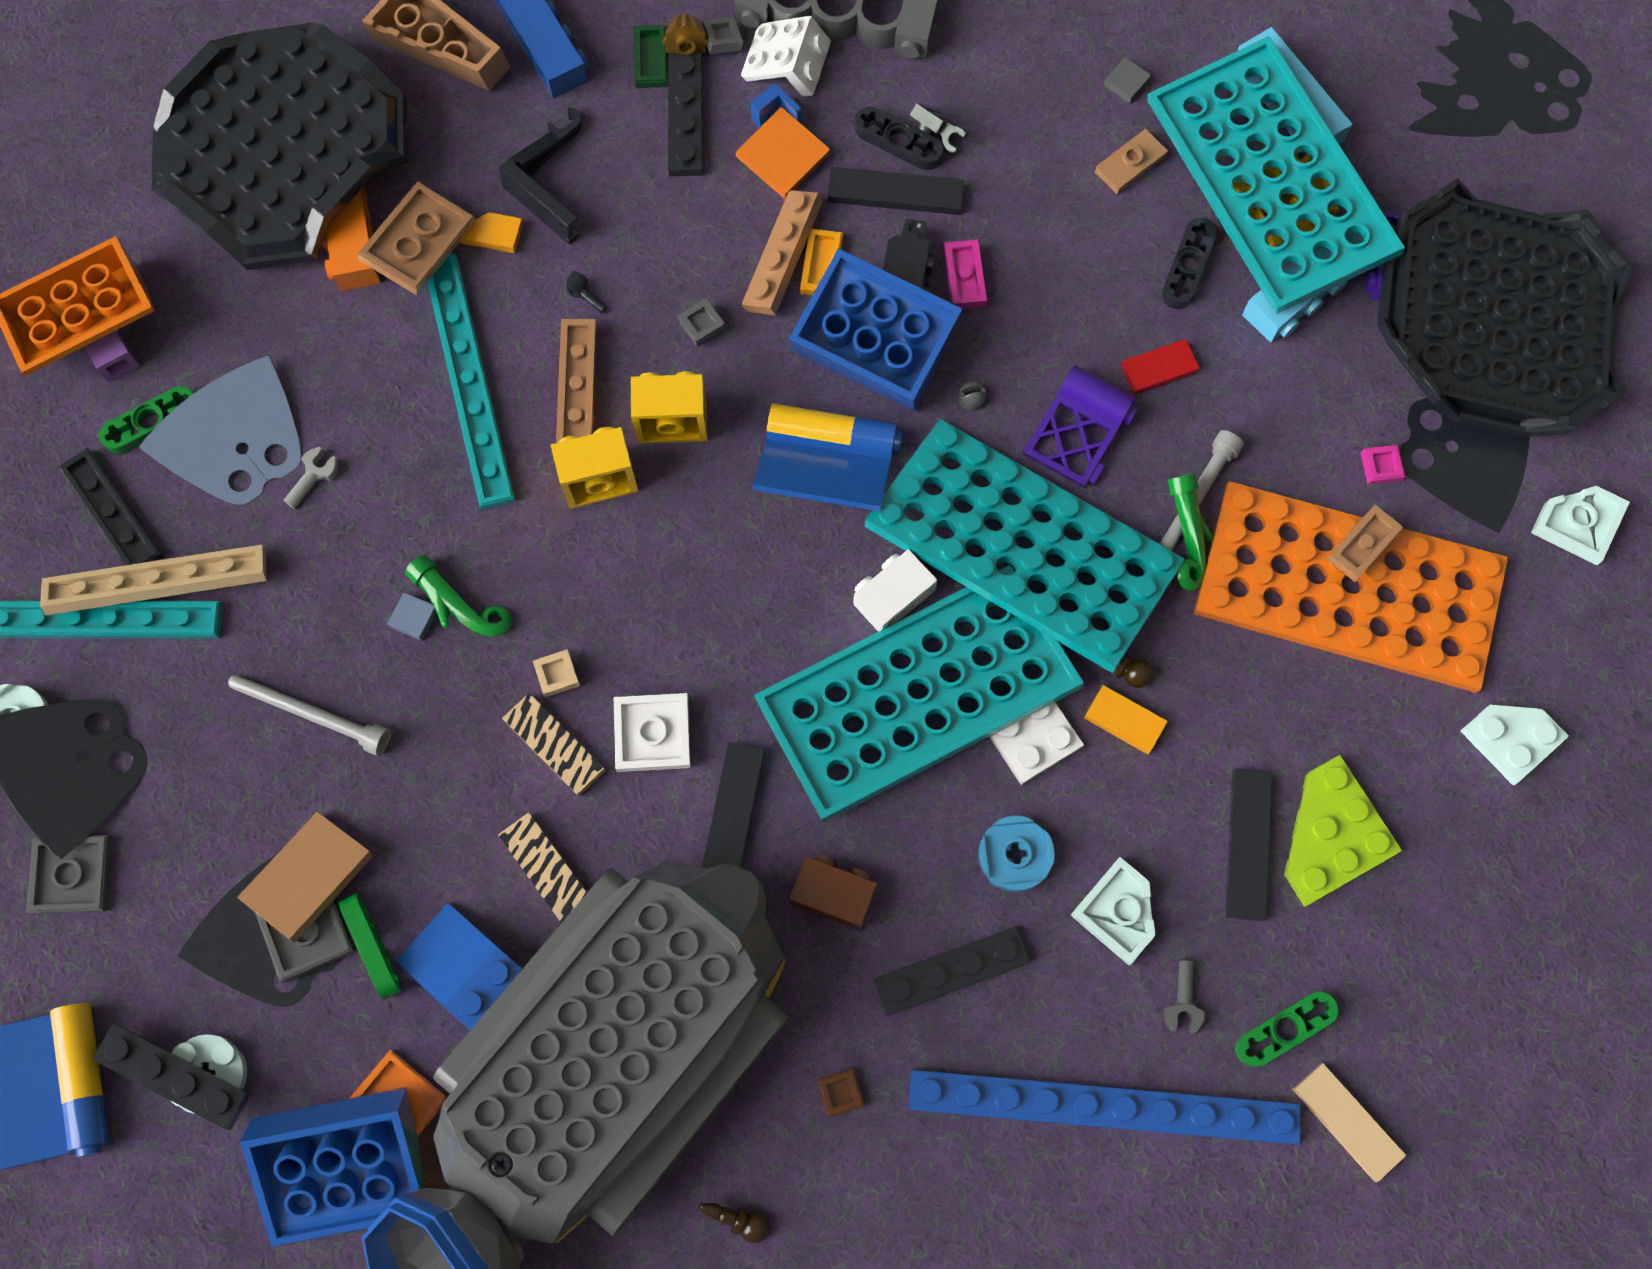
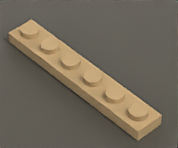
(153, 579)

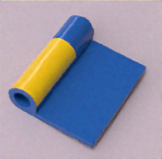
(826, 457)
(50, 1088)

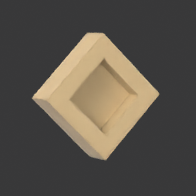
(556, 673)

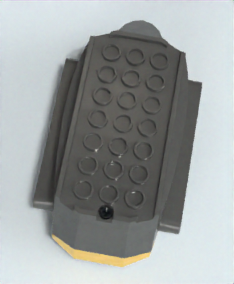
(611, 1049)

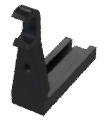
(518, 169)

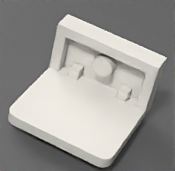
(789, 50)

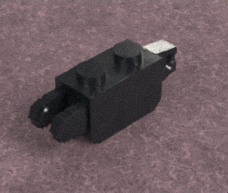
(909, 254)

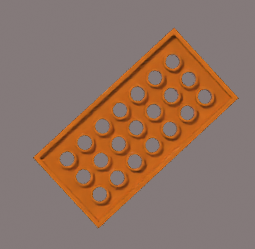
(1322, 630)

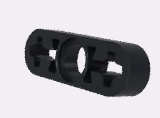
(894, 125)
(1187, 250)

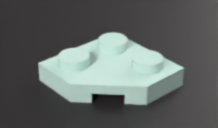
(1582, 522)
(1514, 738)
(1119, 911)

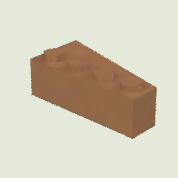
(439, 38)

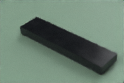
(895, 190)
(109, 509)
(734, 806)
(1248, 845)

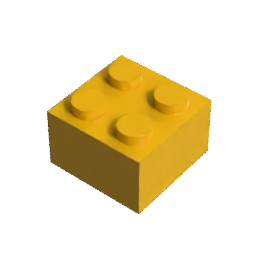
(669, 408)
(594, 467)

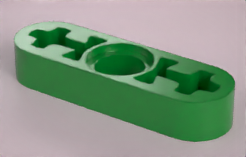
(121, 423)
(370, 946)
(1304, 1005)

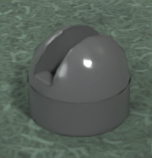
(974, 399)

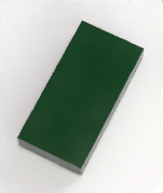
(650, 57)

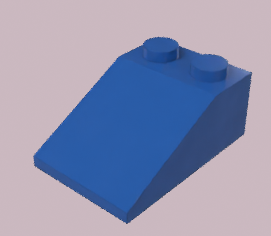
(459, 966)

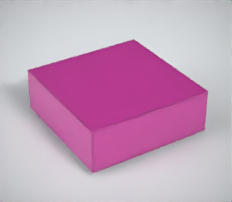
(1382, 464)

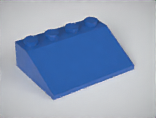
(875, 329)
(332, 1164)

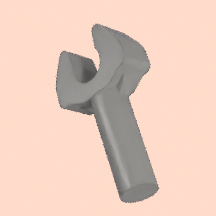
(311, 475)

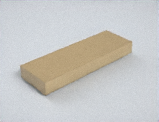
(1349, 1122)

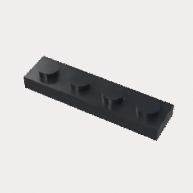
(685, 115)
(951, 971)
(171, 1076)

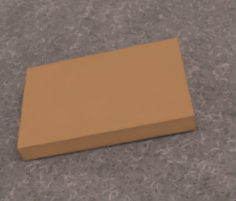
(416, 238)
(305, 877)

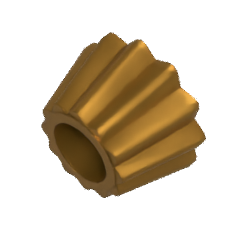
(685, 36)

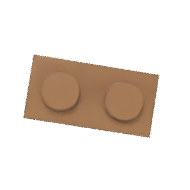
(1364, 543)

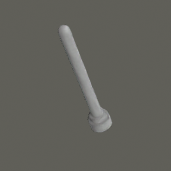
(1225, 447)
(372, 738)

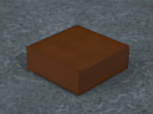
(840, 1093)

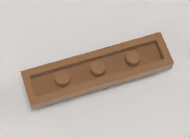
(782, 252)
(576, 378)

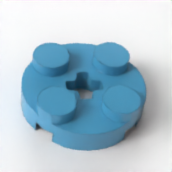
(1029, 838)

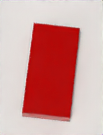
(1160, 367)

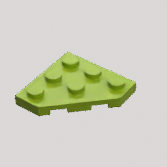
(1334, 833)

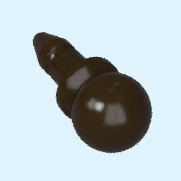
(1135, 672)
(752, 1225)

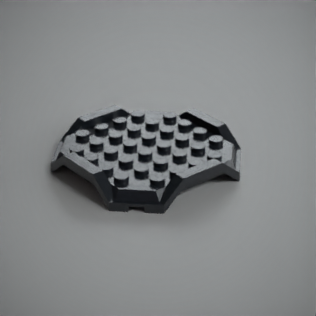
(274, 139)
(1504, 312)

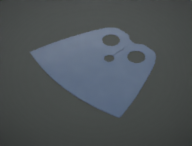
(203, 432)

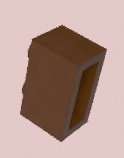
(833, 892)

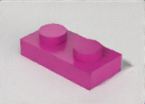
(965, 274)

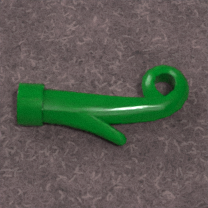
(1193, 529)
(425, 574)

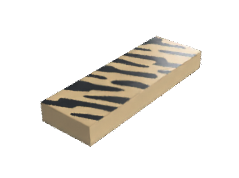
(553, 744)
(543, 866)

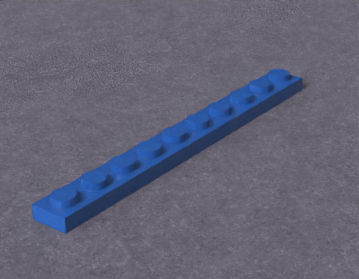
(1104, 1107)

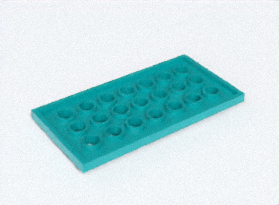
(1233, 207)
(1030, 564)
(929, 745)

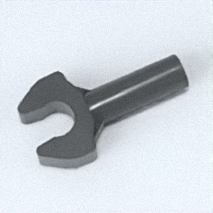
(1184, 1000)

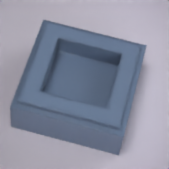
(412, 616)

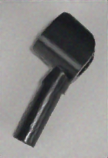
(576, 287)

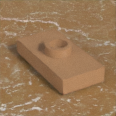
(1131, 161)

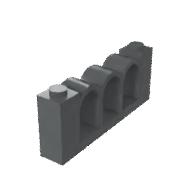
(908, 33)

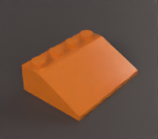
(72, 305)

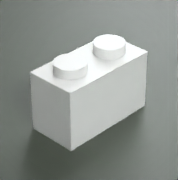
(894, 591)

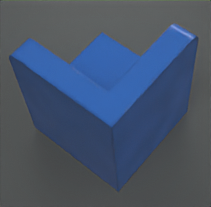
(769, 102)

